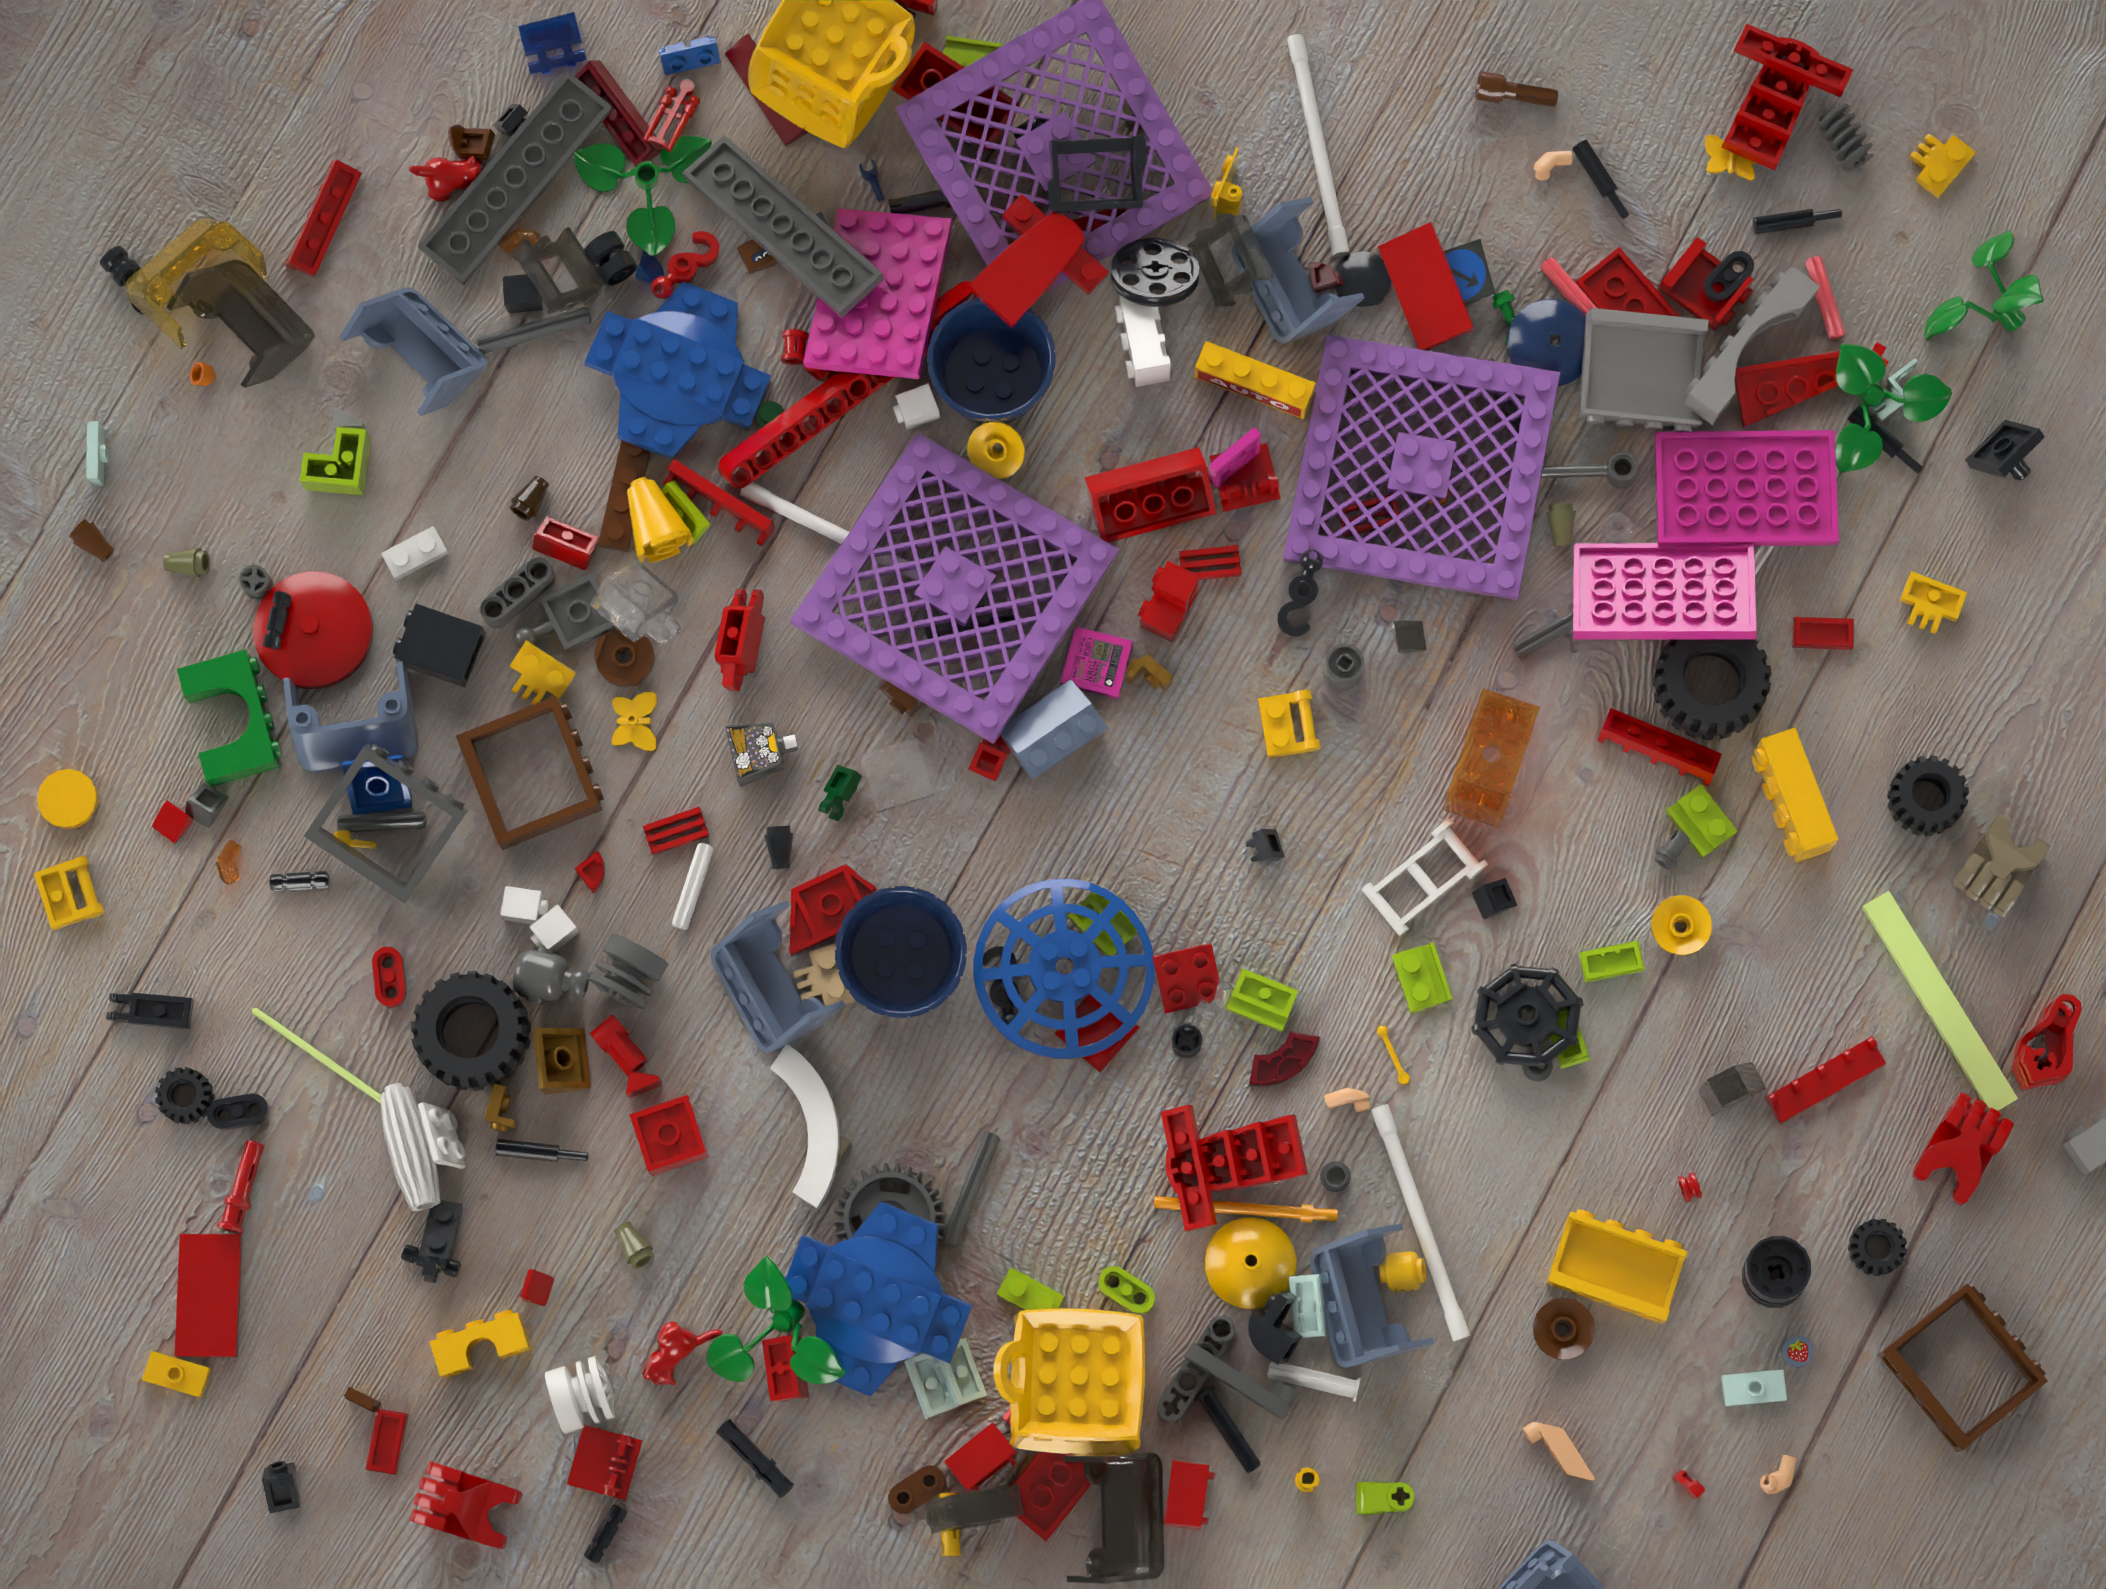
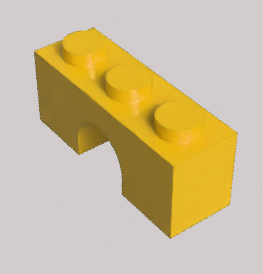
(454, 1349)

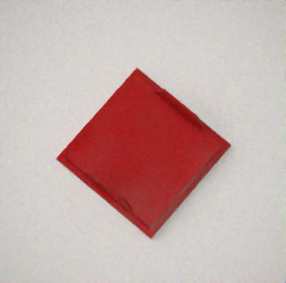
(1097, 1032)

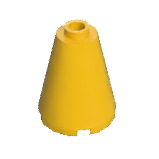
(655, 522)

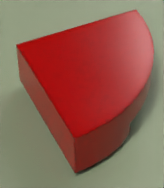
(592, 871)
(1692, 1487)

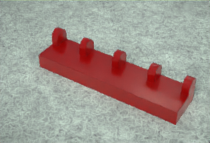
(323, 218)
(721, 500)
(1660, 745)
(1825, 1080)

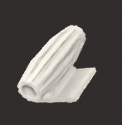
(417, 1142)

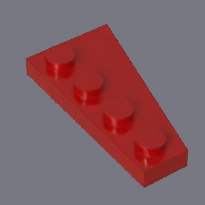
(1782, 384)

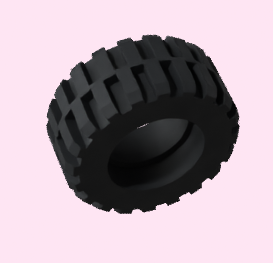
(1702, 717)
(444, 1001)

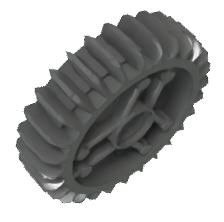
(866, 1197)

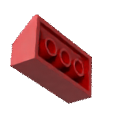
(1150, 495)

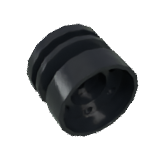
(1779, 1254)

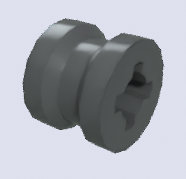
(251, 577)

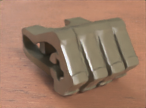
(1999, 868)

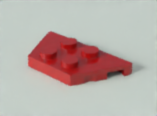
(822, 905)

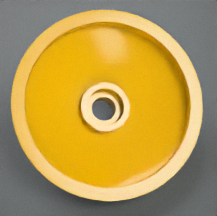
(1235, 1280)

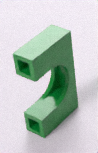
(255, 749)

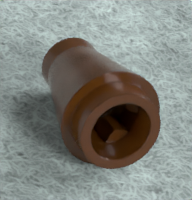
(91, 540)

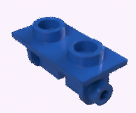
(679, 58)

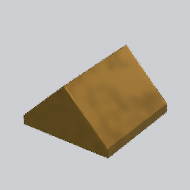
(561, 1059)

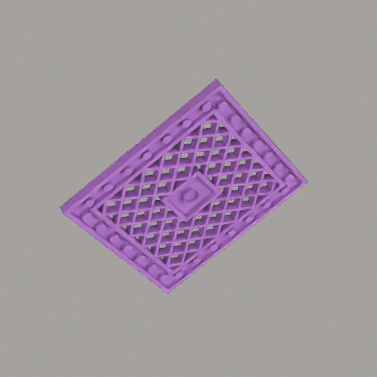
(1016, 56)
(1422, 466)
(954, 587)

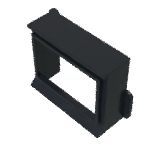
(1138, 160)

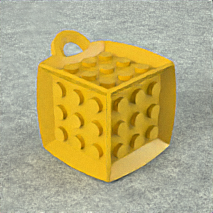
(831, 63)
(1074, 1380)

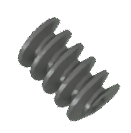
(1844, 137)

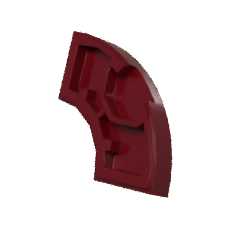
(1284, 1062)

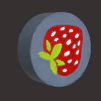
(1797, 1351)

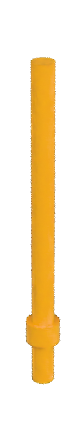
(1305, 1213)

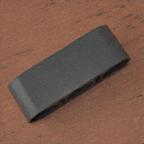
(513, 606)

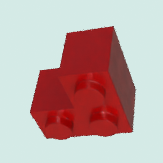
(1172, 598)

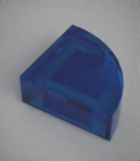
(648, 269)

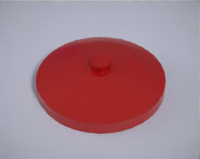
(323, 633)

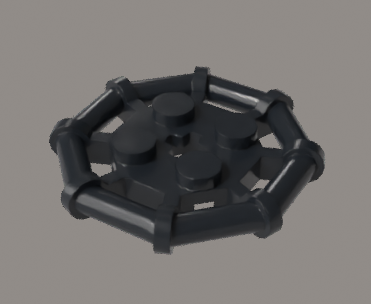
(1526, 1032)

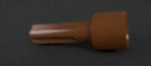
(1494, 87)

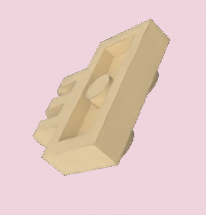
(823, 978)

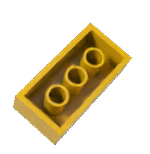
(1794, 795)

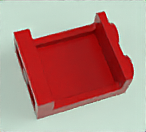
(1686, 283)

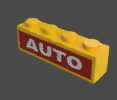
(1254, 380)

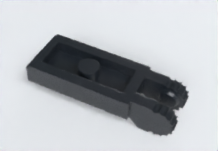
(153, 1010)

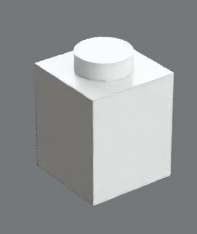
(916, 407)
(523, 905)
(553, 929)

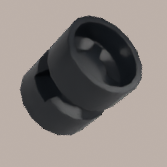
(613, 262)

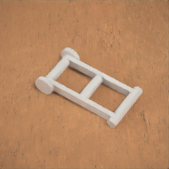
(1441, 833)

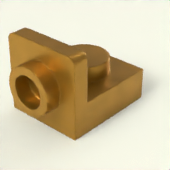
(1154, 673)
(499, 1104)

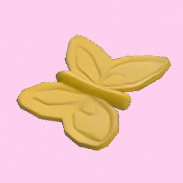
(1726, 160)
(631, 721)

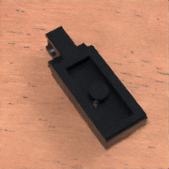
(439, 1238)

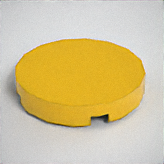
(67, 798)

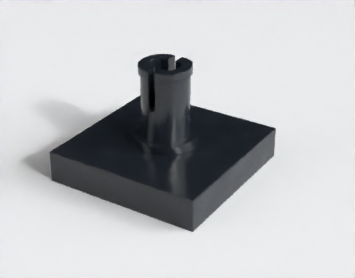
(2005, 450)

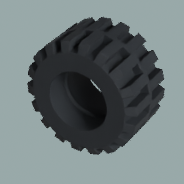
(1944, 778)

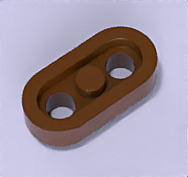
(917, 1491)

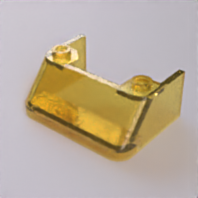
(151, 285)

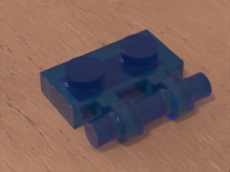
(550, 35)

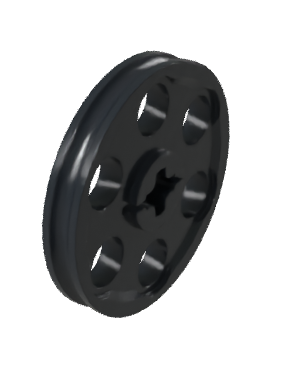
(1155, 272)

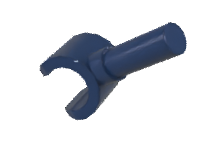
(871, 176)

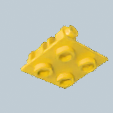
(1225, 195)

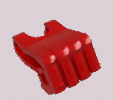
(2059, 1046)
(1964, 1142)
(460, 1504)

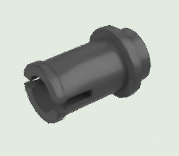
(1672, 849)

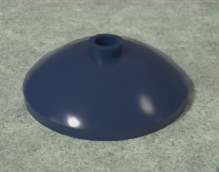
(1530, 335)

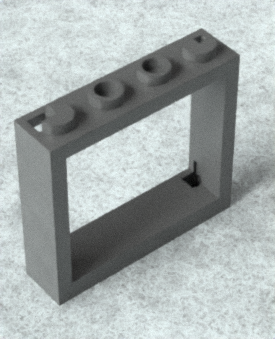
(403, 773)

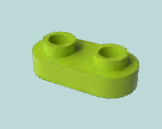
(1127, 1289)

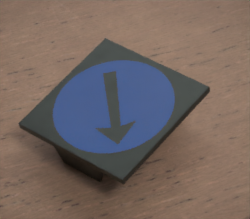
(1471, 271)

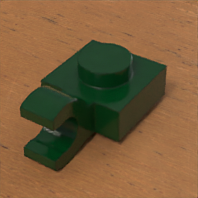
(839, 787)

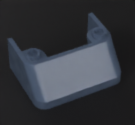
(1288, 298)
(423, 339)
(329, 745)
(761, 985)
(1354, 1302)

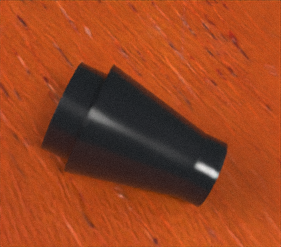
(779, 845)

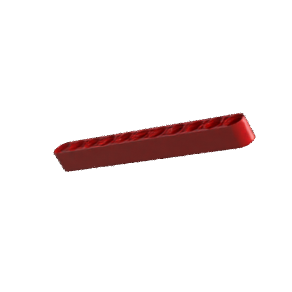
(816, 406)

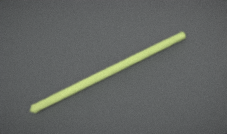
(315, 1053)

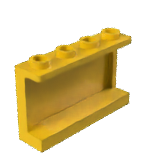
(1617, 1266)

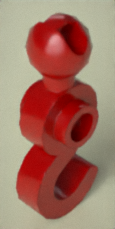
(684, 265)

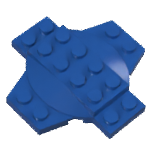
(677, 370)
(878, 1296)

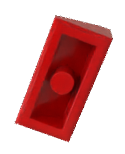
(565, 543)

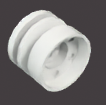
(580, 1394)

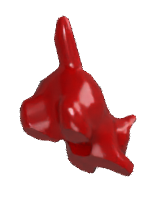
(446, 176)
(674, 1345)

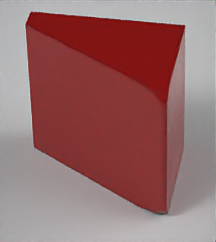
(172, 822)
(641, 1083)
(537, 1287)

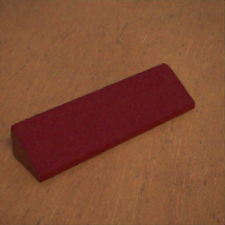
(740, 58)
(624, 121)

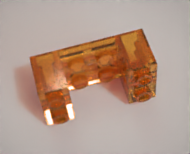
(1482, 787)

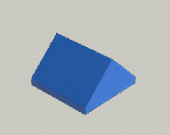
(376, 790)

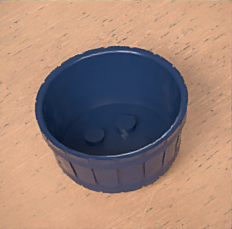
(989, 367)
(900, 951)

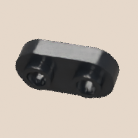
(1728, 278)
(239, 1111)

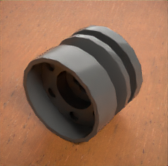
(627, 972)

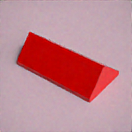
(931, 67)

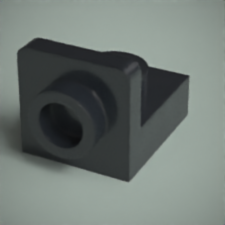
(281, 1487)

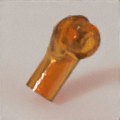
(517, 237)
(225, 863)

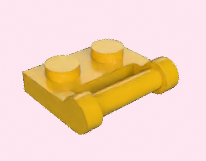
(1278, 724)
(59, 897)

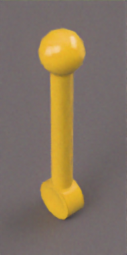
(1403, 1077)

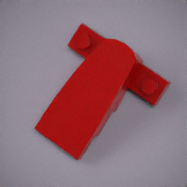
(1778, 93)
(1035, 262)
(1226, 1160)

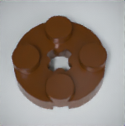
(633, 671)

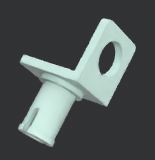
(1888, 404)

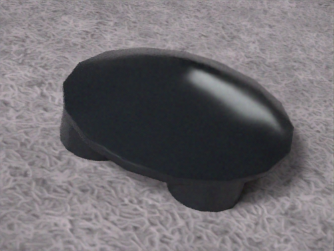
(1364, 274)

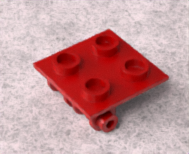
(1251, 484)
(1186, 977)
(604, 1462)

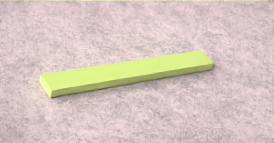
(1939, 1002)

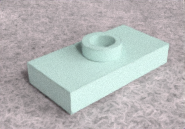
(96, 453)
(1309, 1305)
(1753, 1388)

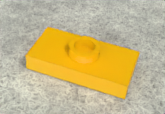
(176, 1374)

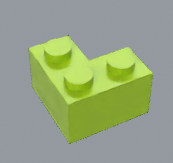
(344, 470)

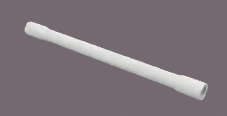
(1336, 231)
(767, 499)
(1452, 1313)

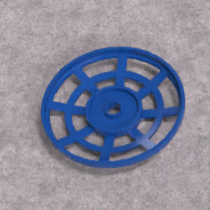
(1063, 987)

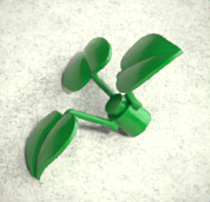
(650, 227)
(2006, 309)
(1859, 373)
(769, 1289)

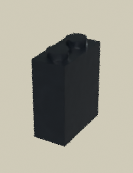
(439, 644)

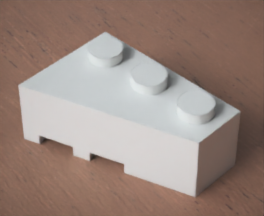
(1144, 343)

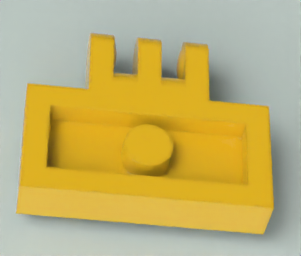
(1940, 162)
(1931, 600)
(540, 673)

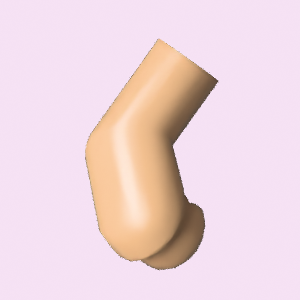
(1549, 161)
(1346, 1096)
(1780, 1479)

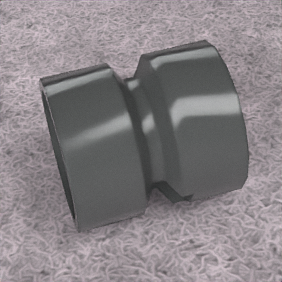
(1344, 667)

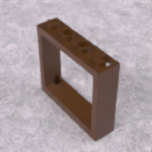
(552, 821)
(1925, 1399)

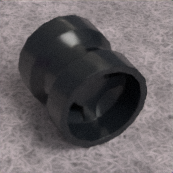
(119, 264)
(1185, 1036)

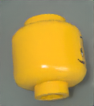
(1403, 1271)

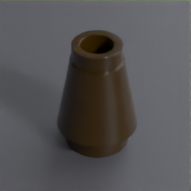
(529, 499)

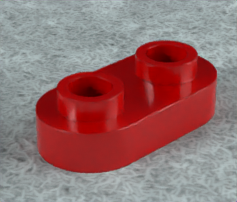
(389, 977)

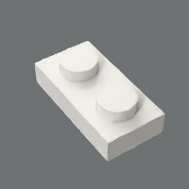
(414, 553)

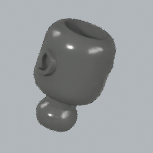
(545, 976)

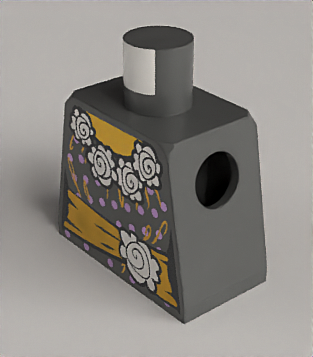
(757, 750)

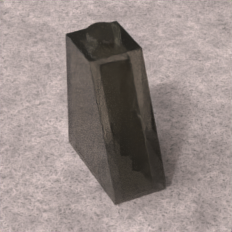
(1731, 1087)

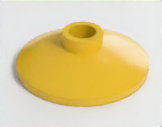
(986, 457)
(1691, 914)

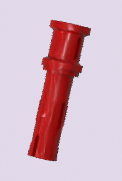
(238, 1201)

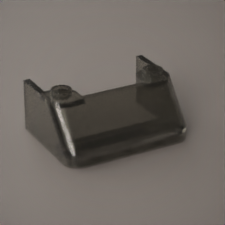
(251, 311)
(1130, 1517)

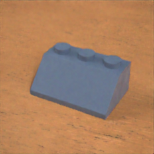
(1052, 729)

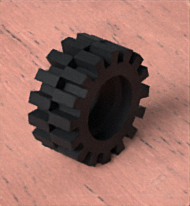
(171, 1083)
(1864, 1260)

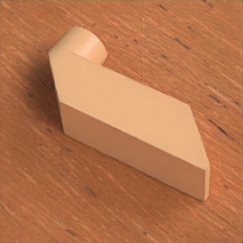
(1560, 1448)

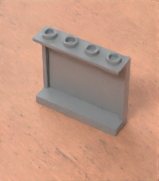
(1640, 369)

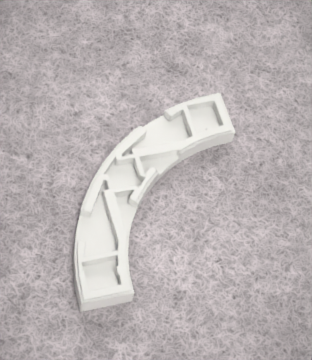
(821, 1125)

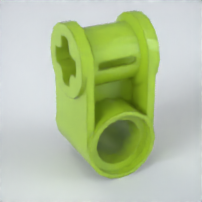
(1376, 1497)

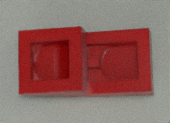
(990, 758)

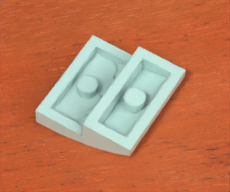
(945, 1385)

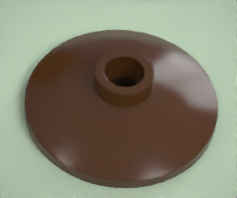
(1579, 1324)

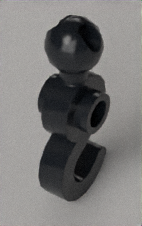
(1302, 591)
(997, 991)

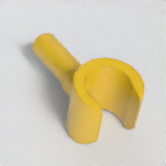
(344, 835)

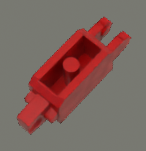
(740, 638)

